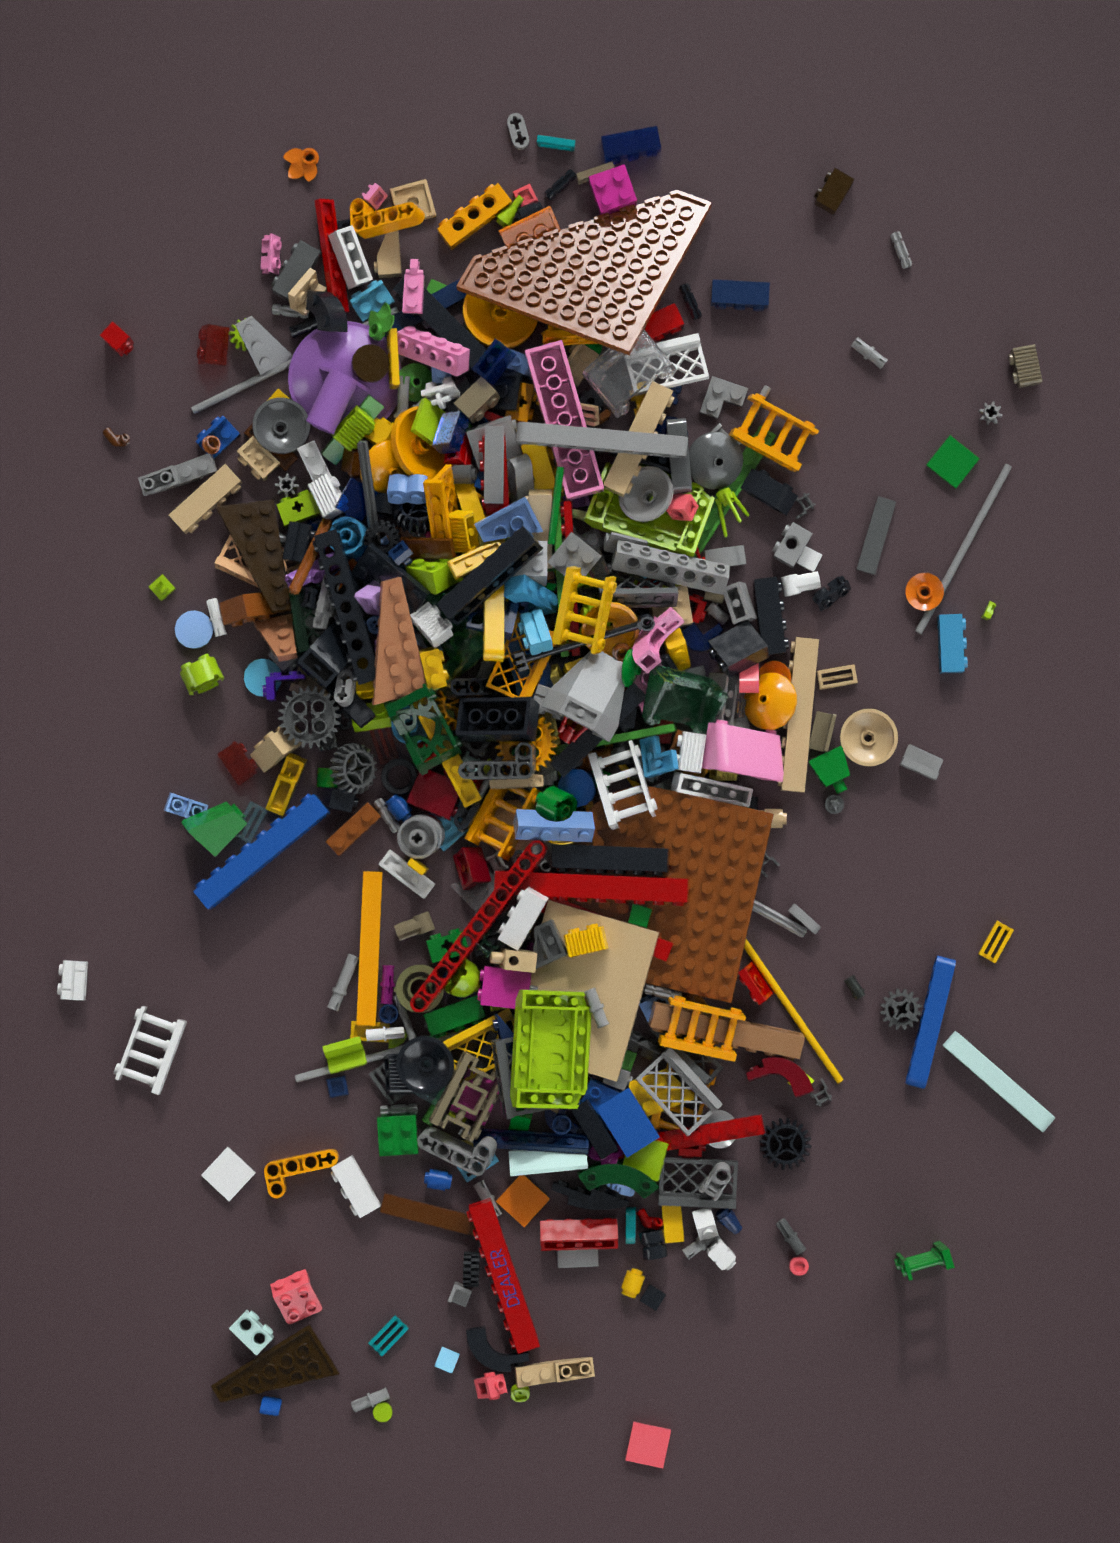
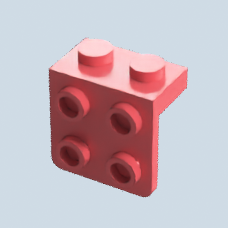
(295, 1297)

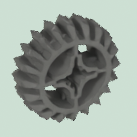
(353, 768)

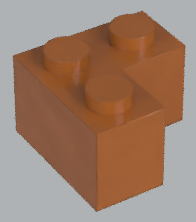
(244, 609)

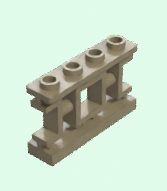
(453, 1089)

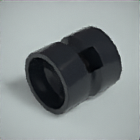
(653, 1244)

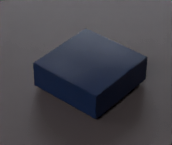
(337, 1086)

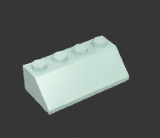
(535, 1162)

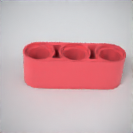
(749, 680)

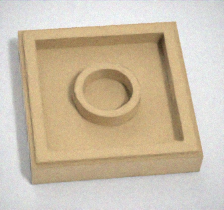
(417, 193)

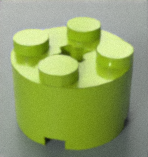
(201, 674)

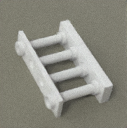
(603, 781)
(162, 1064)

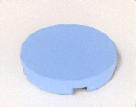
(194, 629)

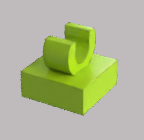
(162, 587)

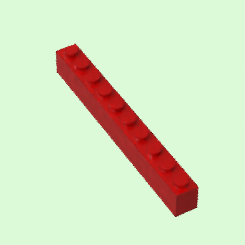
(603, 887)

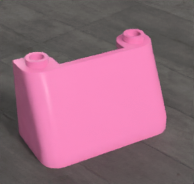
(743, 751)

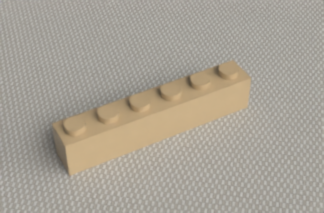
(646, 421)

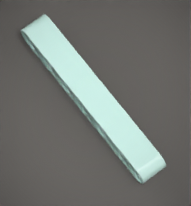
(999, 1081)

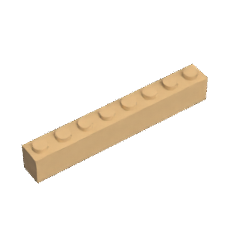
(799, 726)

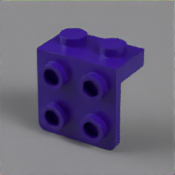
(269, 689)

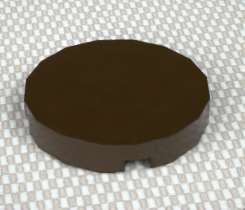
(370, 363)

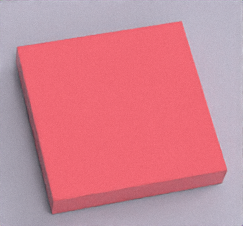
(648, 1444)

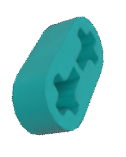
(630, 1231)

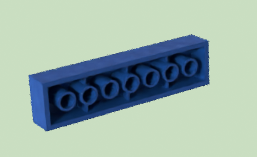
(262, 851)

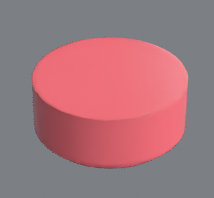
(798, 1265)

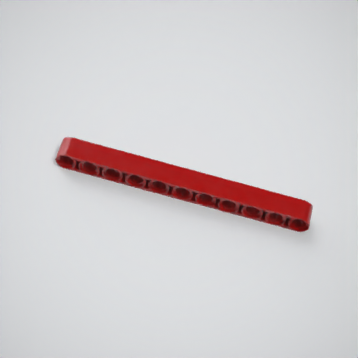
(470, 931)

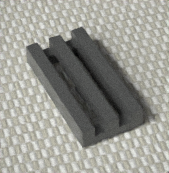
(372, 1075)

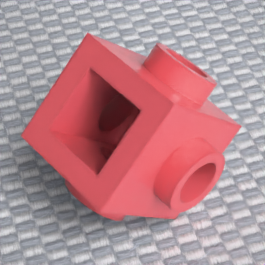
(494, 1384)

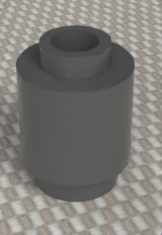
(464, 474)

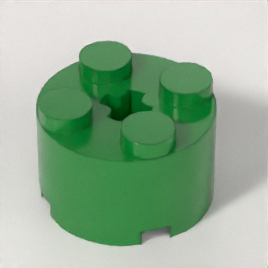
(555, 804)

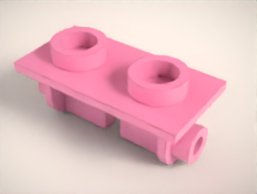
(271, 263)

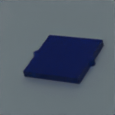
(352, 500)

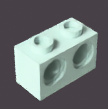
(247, 1336)

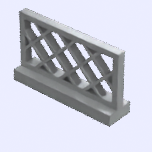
(692, 1081)

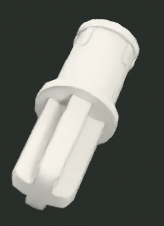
(215, 617)
(385, 1033)

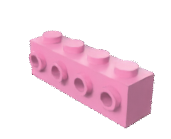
(433, 351)

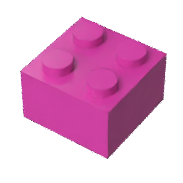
(612, 190)

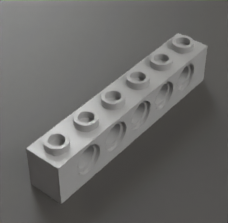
(670, 567)

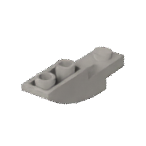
(177, 475)

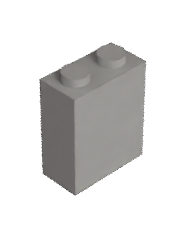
(510, 426)

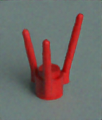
(567, 733)

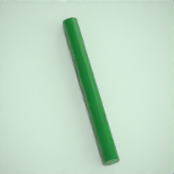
(555, 505)

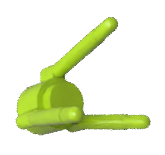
(727, 498)

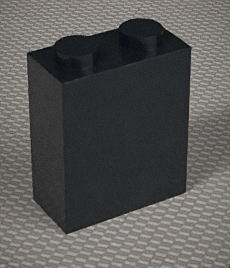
(738, 649)

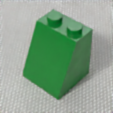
(216, 826)

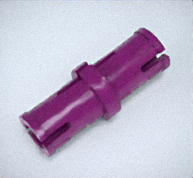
(387, 984)

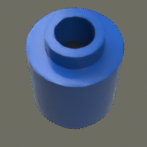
(399, 808)
(438, 1179)

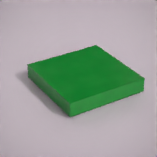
(952, 461)

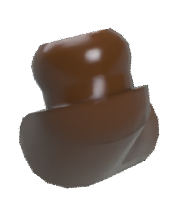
(116, 440)

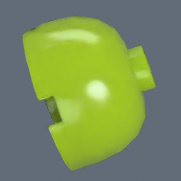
(465, 980)

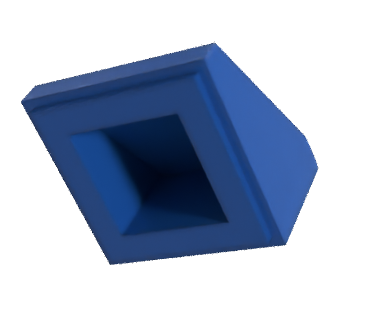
(270, 1406)

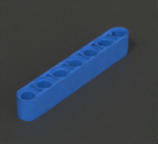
(930, 1022)

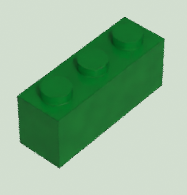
(454, 1016)

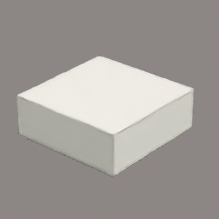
(809, 559)

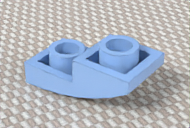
(183, 806)

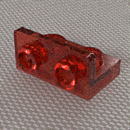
(213, 345)
(238, 763)

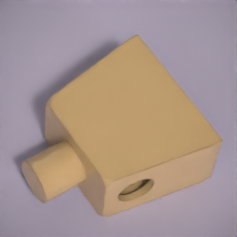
(521, 960)

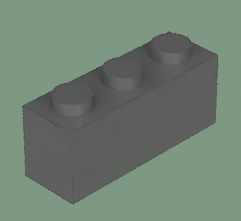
(301, 260)

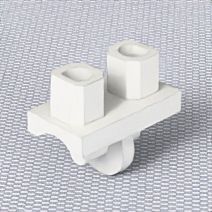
(441, 394)

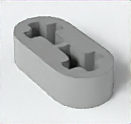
(522, 130)
(344, 688)
(806, 920)

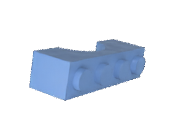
(531, 826)

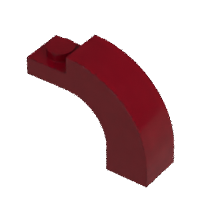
(792, 1072)

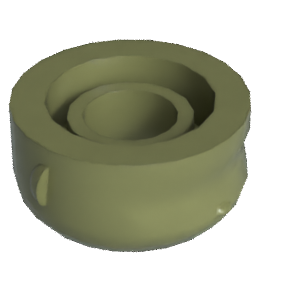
(404, 983)

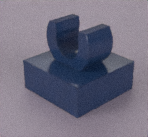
(401, 553)

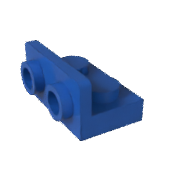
(222, 430)

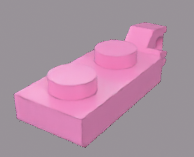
(413, 288)

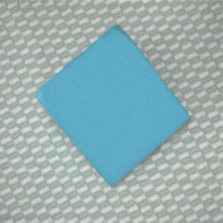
(447, 1360)

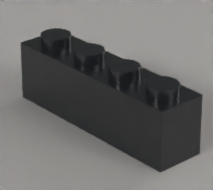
(769, 614)

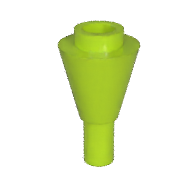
(507, 215)

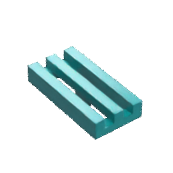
(555, 143)
(399, 1335)

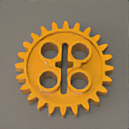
(543, 744)

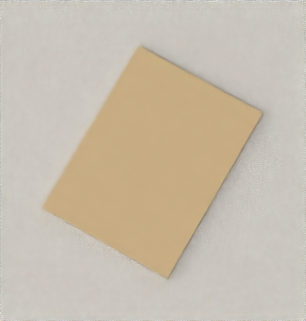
(614, 972)

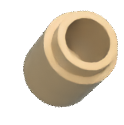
(779, 817)

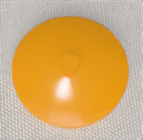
(489, 321)
(411, 451)

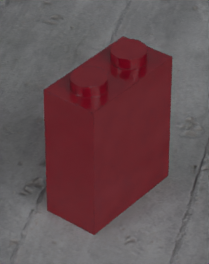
(434, 795)

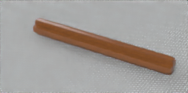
(308, 560)

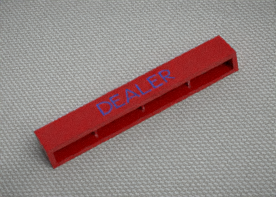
(504, 1276)

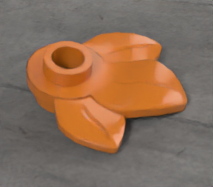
(299, 165)

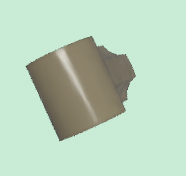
(418, 925)

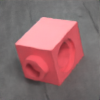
(682, 507)

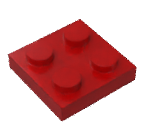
(755, 982)

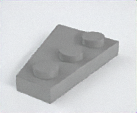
(261, 345)

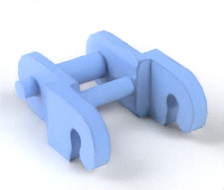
(623, 1190)

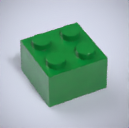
(397, 1135)

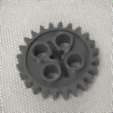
(291, 718)

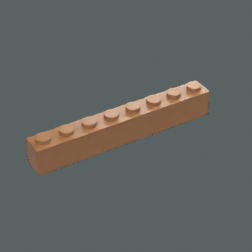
(747, 1034)

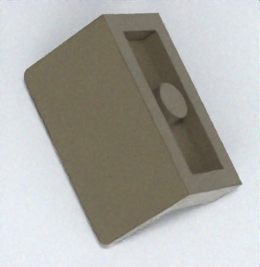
(822, 731)

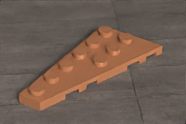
(397, 653)

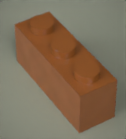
(353, 829)

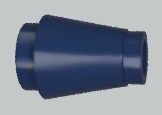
(729, 1220)

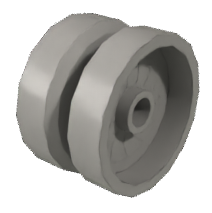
(421, 835)

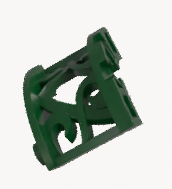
(419, 755)
(617, 1174)

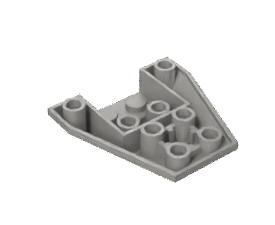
(590, 694)

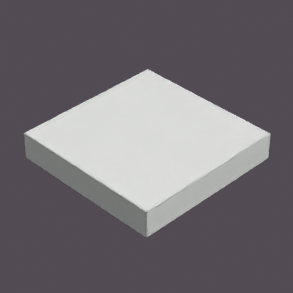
(228, 1173)

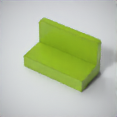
(345, 1055)

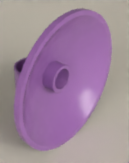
(324, 380)

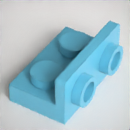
(371, 299)

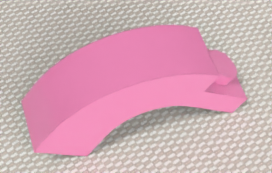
(648, 643)

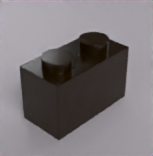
(834, 190)

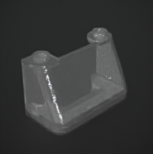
(620, 376)

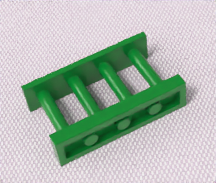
(937, 1256)

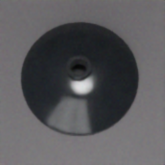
(412, 1066)

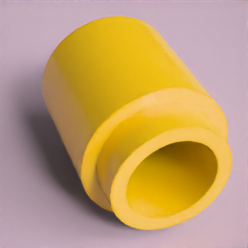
(632, 1283)

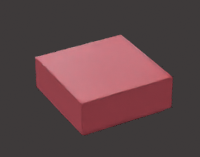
(527, 193)

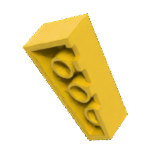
(543, 467)

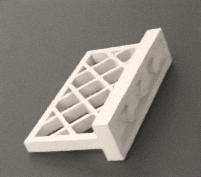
(677, 347)

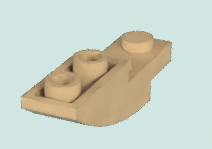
(554, 1371)

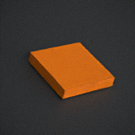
(523, 1200)

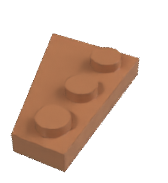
(279, 636)

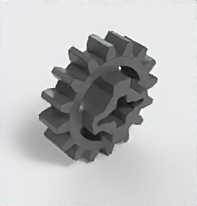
(908, 1014)

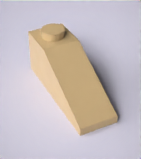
(388, 257)

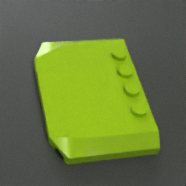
(661, 533)
(550, 1049)

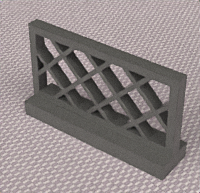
(640, 597)
(504, 1079)
(694, 1198)

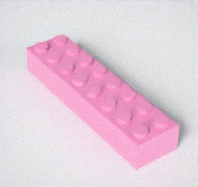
(561, 406)

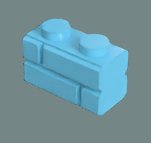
(536, 632)

